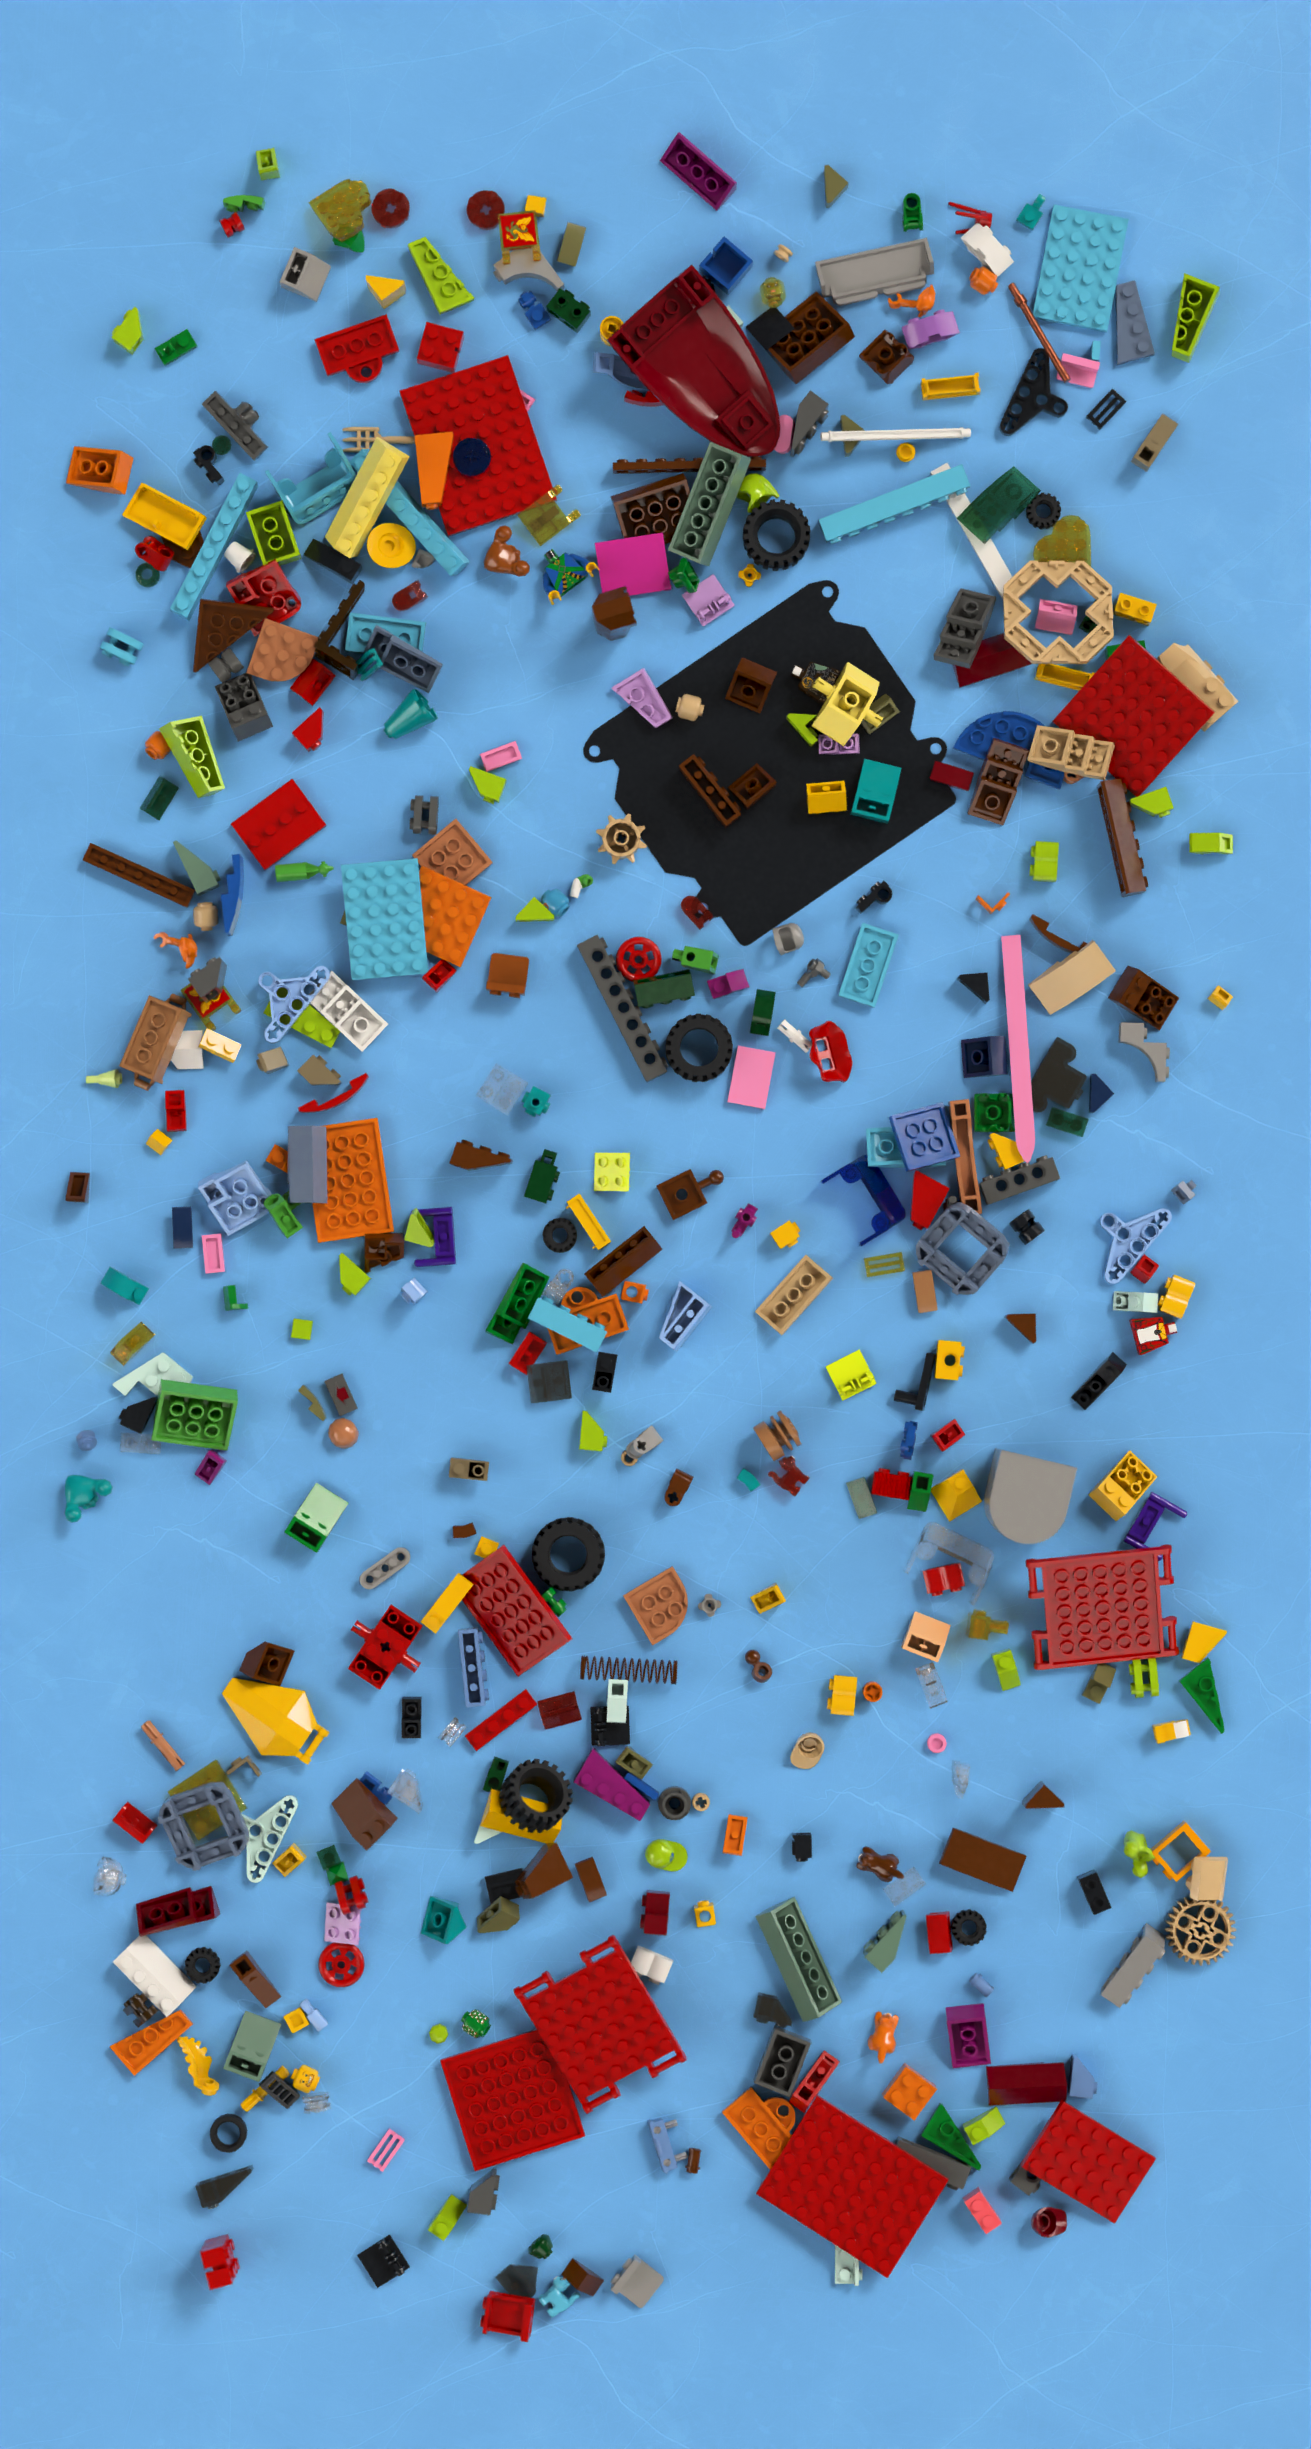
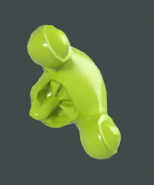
(1136, 1848)

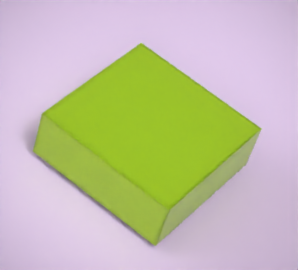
(302, 1329)

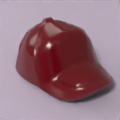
(1049, 2222)

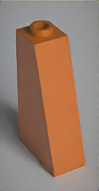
(433, 460)

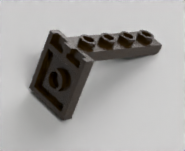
(331, 654)

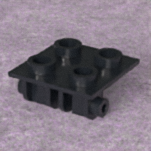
(608, 1733)
(383, 2261)

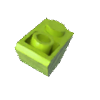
(129, 333)

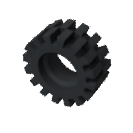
(1043, 522)
(571, 1235)
(971, 1939)
(207, 1976)

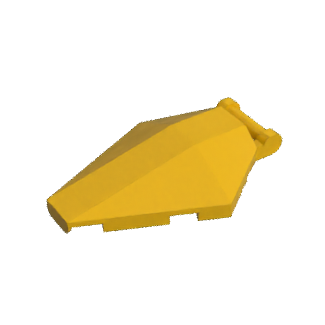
(274, 1717)

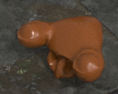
(505, 557)

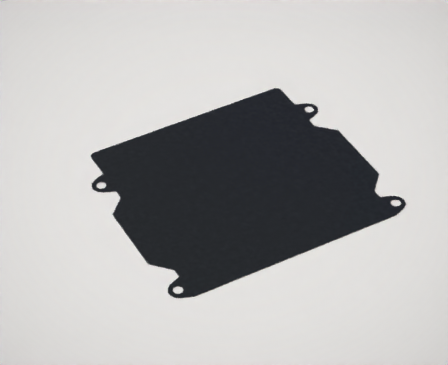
(776, 851)

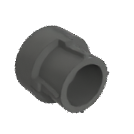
(674, 1813)

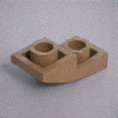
(924, 1291)

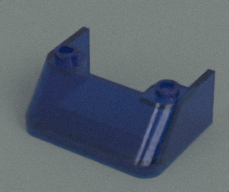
(891, 1208)

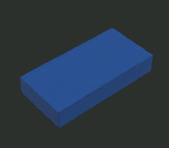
(641, 1785)

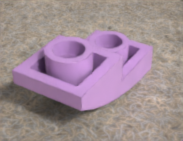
(829, 746)

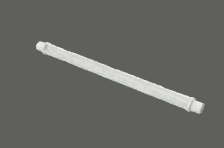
(895, 434)

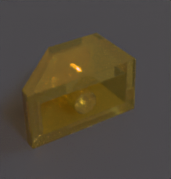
(132, 1343)

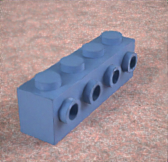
(472, 1667)

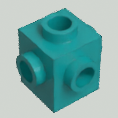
(536, 1094)

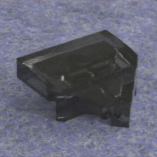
(519, 2280)

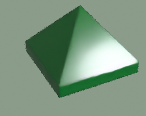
(337, 1874)

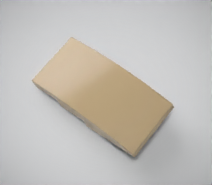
(1071, 752)
(1071, 977)

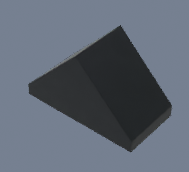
(977, 984)

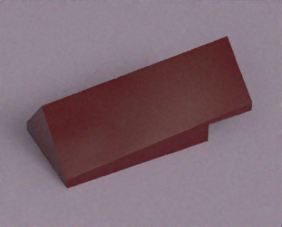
(993, 659)
(176, 1910)
(1026, 2083)

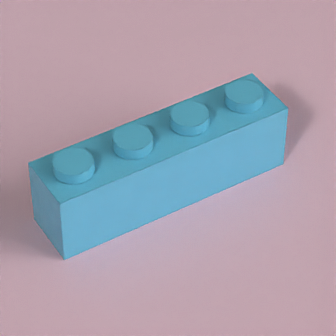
(571, 1326)

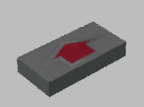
(341, 1394)

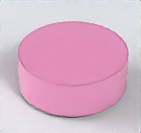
(936, 1743)

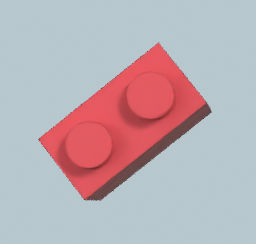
(982, 2210)

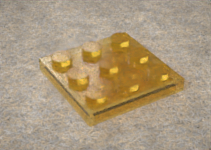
(206, 1819)

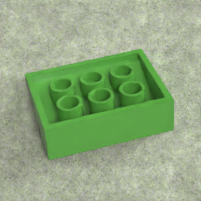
(194, 1414)

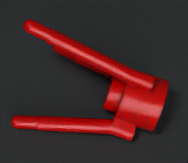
(980, 216)

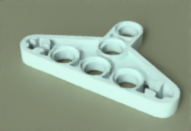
(268, 1825)

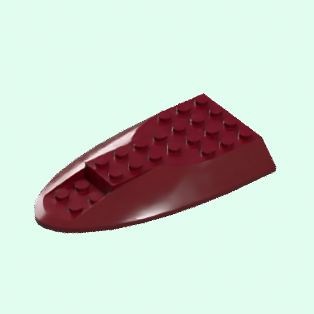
(701, 365)

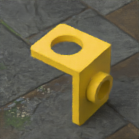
(704, 1906)

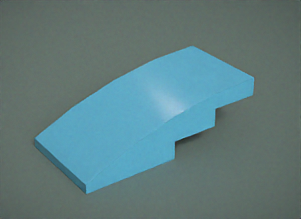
(883, 1149)

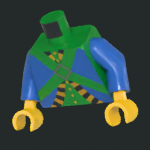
(565, 573)

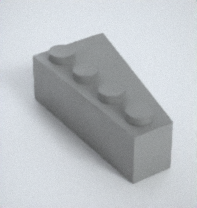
(1134, 1966)

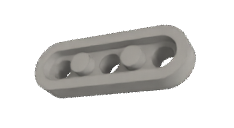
(376, 1569)

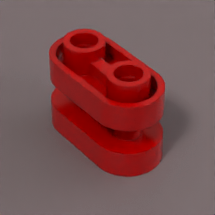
(359, 1897)

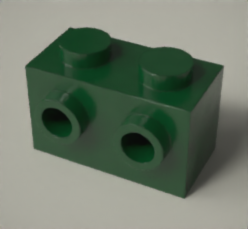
(569, 310)

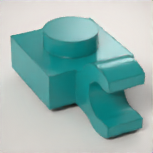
(1030, 214)

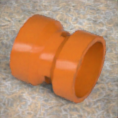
(874, 1693)

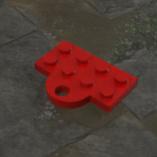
(358, 348)

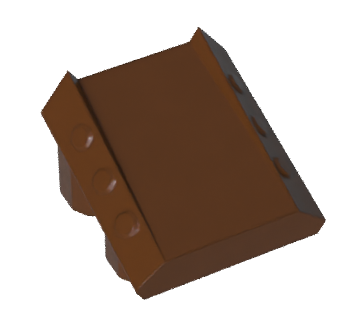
(887, 357)

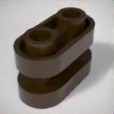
(139, 2009)

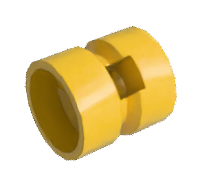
(608, 326)

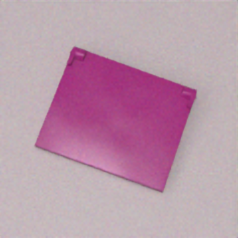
(633, 563)

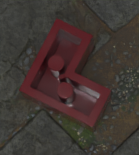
(656, 1912)

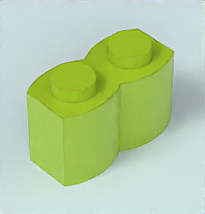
(1045, 861)

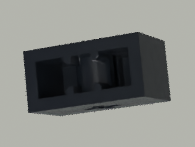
(1094, 1892)

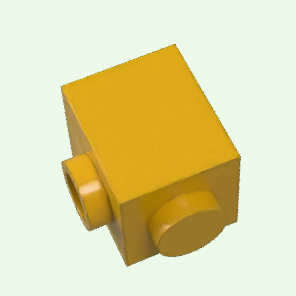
(786, 1234)

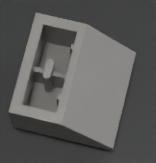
(305, 274)

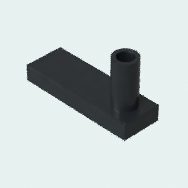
(919, 1399)

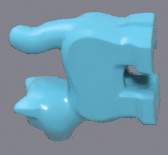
(557, 2298)

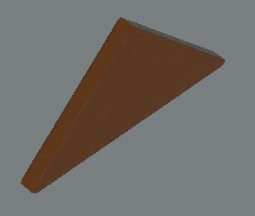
(221, 625)

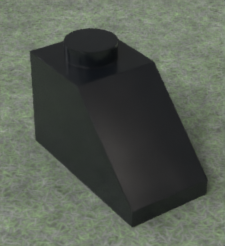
(138, 1415)

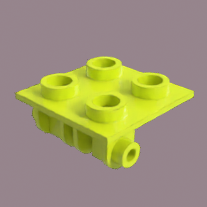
(611, 1172)
(851, 1375)

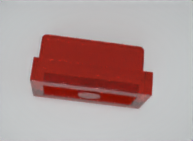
(559, 1710)

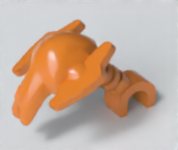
(923, 304)
(187, 946)

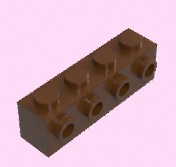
(709, 790)
(607, 1276)

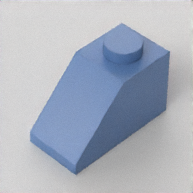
(1080, 2080)

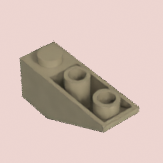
(1154, 442)

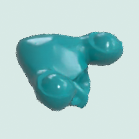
(81, 1492)

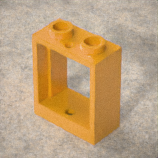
(1182, 1827)

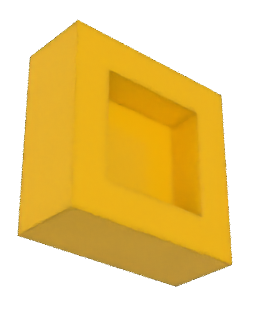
(486, 1547)
(296, 2020)

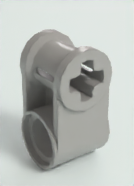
(645, 1441)

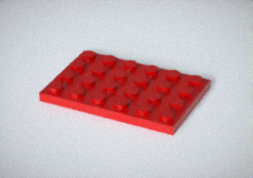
(513, 1611)
(1088, 2161)

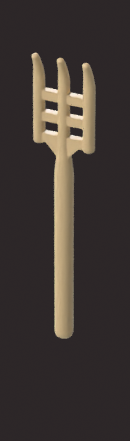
(389, 439)

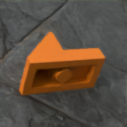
(278, 1158)

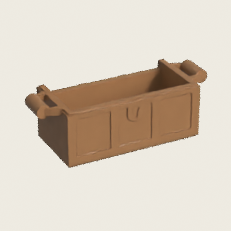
(155, 1039)

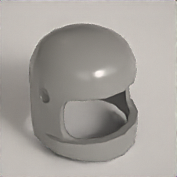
(788, 938)

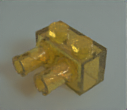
(981, 1624)

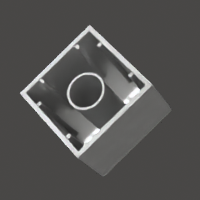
(1027, 1496)

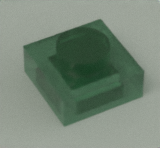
(328, 1857)

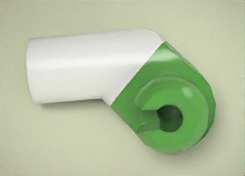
(579, 883)

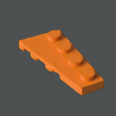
(149, 2042)

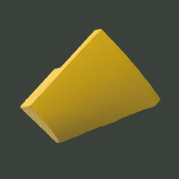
(1201, 1641)

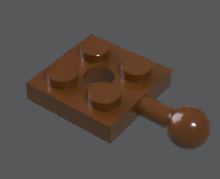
(687, 1182)

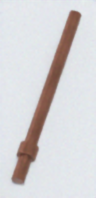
(1021, 302)

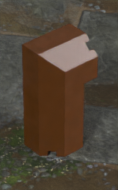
(613, 614)

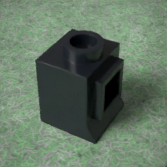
(802, 1846)

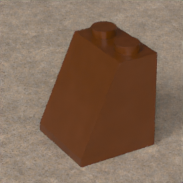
(543, 1872)

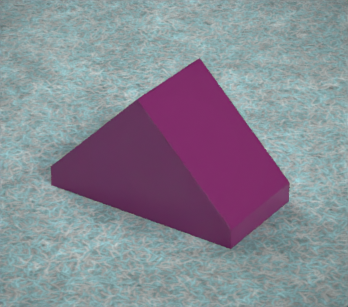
(210, 1466)

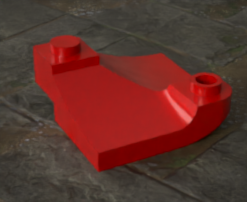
(267, 588)

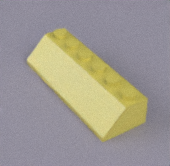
(366, 498)

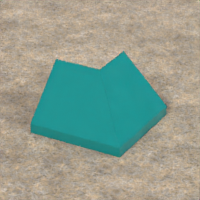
(442, 1920)

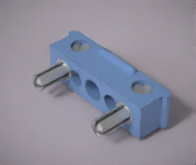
(662, 2144)

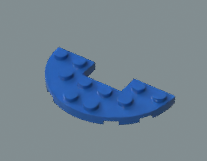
(1011, 728)

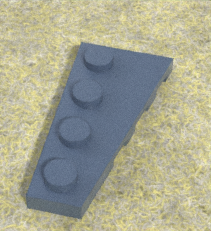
(1131, 325)

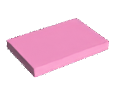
(751, 1077)

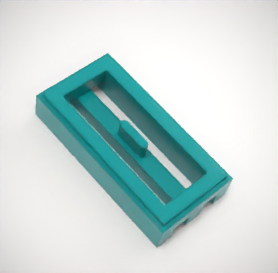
(361, 668)

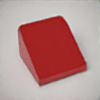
(1144, 1269)

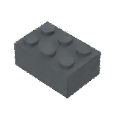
(782, 2061)

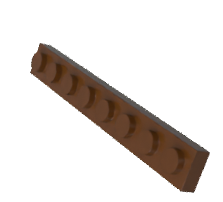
(660, 465)

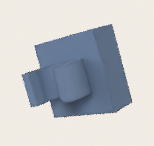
(1184, 1191)

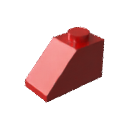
(311, 731)

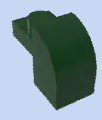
(762, 1012)

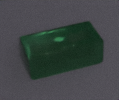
(159, 798)
(861, 1497)

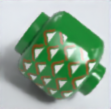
(475, 2023)

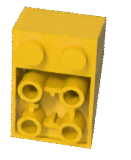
(1122, 1486)

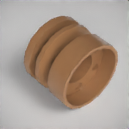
(777, 1435)

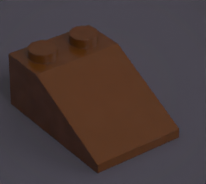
(363, 1814)

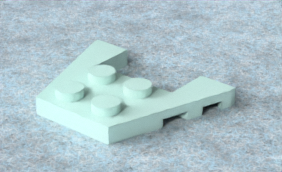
(151, 1374)

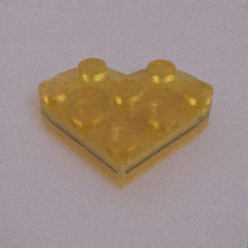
(342, 208)
(1068, 542)

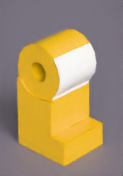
(1171, 1730)

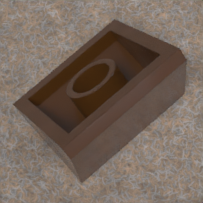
(752, 786)
(1042, 1797)

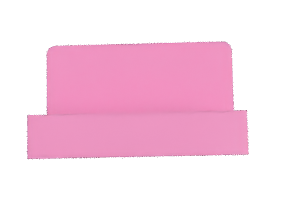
(1080, 370)
(1056, 616)

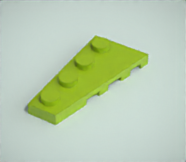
(438, 277)
(309, 1023)

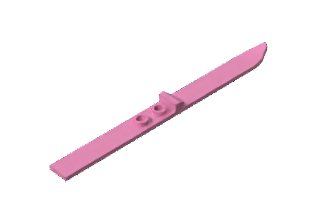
(1018, 1045)

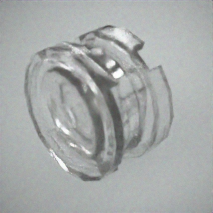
(452, 1731)
(316, 2102)

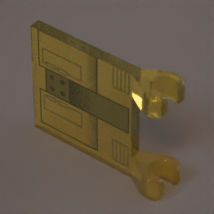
(545, 517)

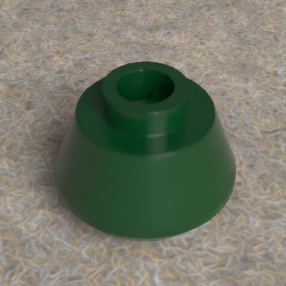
(541, 2247)

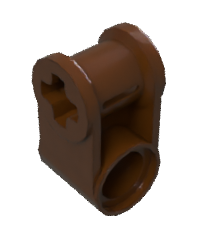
(679, 1484)

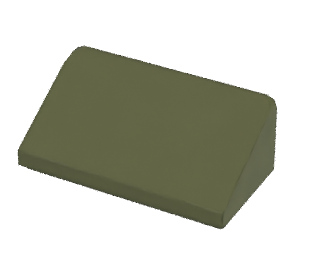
(883, 707)

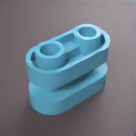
(125, 657)

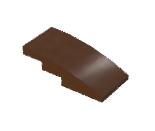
(998, 781)
(982, 1859)

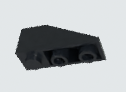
(1099, 1381)

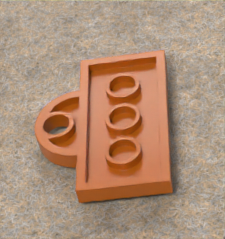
(603, 1311)
(761, 2123)

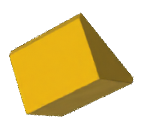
(385, 289)

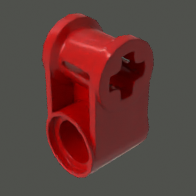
(156, 553)

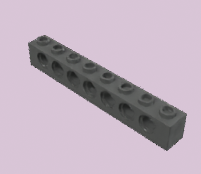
(587, 949)

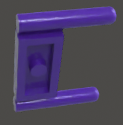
(443, 1237)
(1147, 1520)

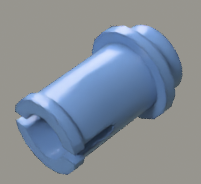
(984, 1987)

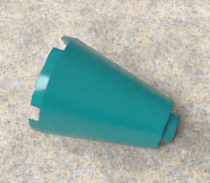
(410, 715)

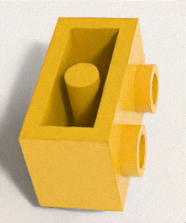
(826, 797)

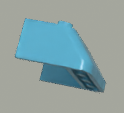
(319, 490)

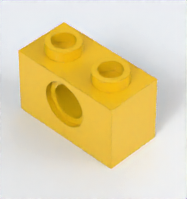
(946, 1348)

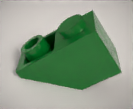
(920, 1491)

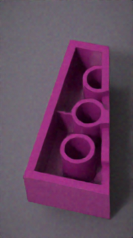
(608, 1784)

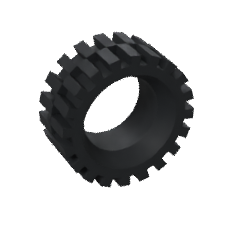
(781, 511)
(692, 1072)
(549, 1782)

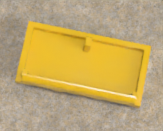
(164, 516)

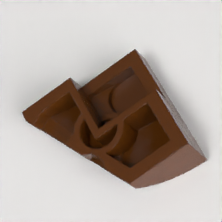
(382, 1249)

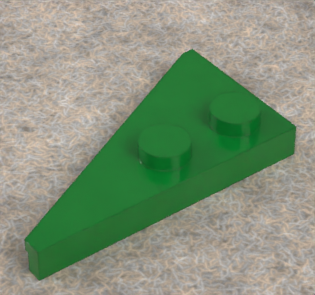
(1202, 1688)
(945, 2134)

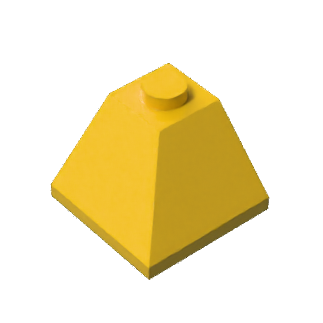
(955, 1495)

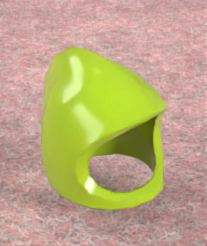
(758, 489)

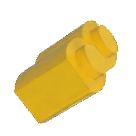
(1176, 1296)
(843, 1695)

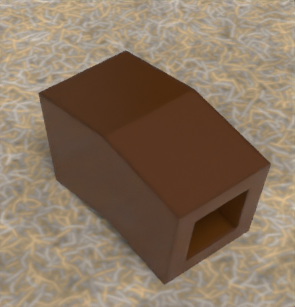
(464, 1531)

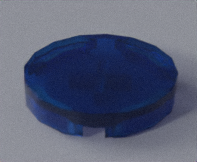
(471, 457)

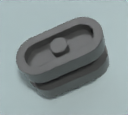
(417, 806)

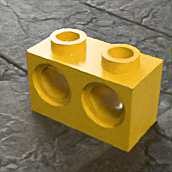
(1134, 609)

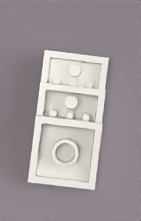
(348, 1012)

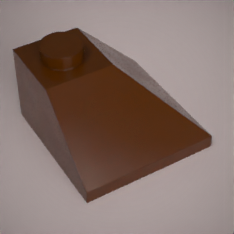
(267, 1663)

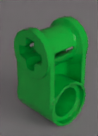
(912, 217)

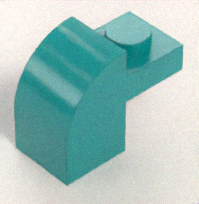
(124, 1286)

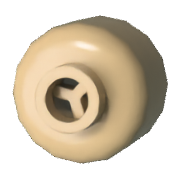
(689, 707)
(205, 916)

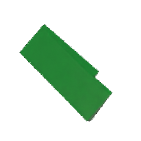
(517, 1304)

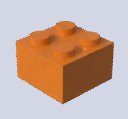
(909, 2091)

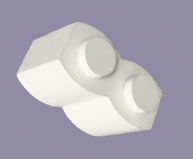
(651, 1965)

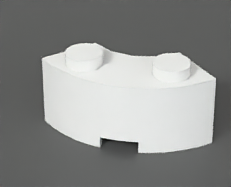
(987, 249)

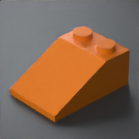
(100, 469)

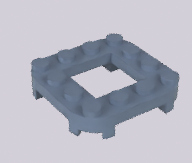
(947, 1270)
(197, 1856)

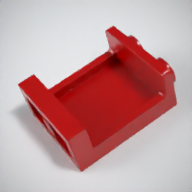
(508, 2314)

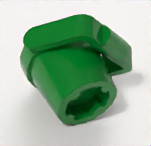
(684, 576)

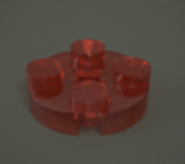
(488, 199)
(388, 219)

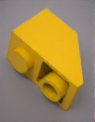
(1006, 1151)

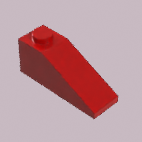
(814, 2081)

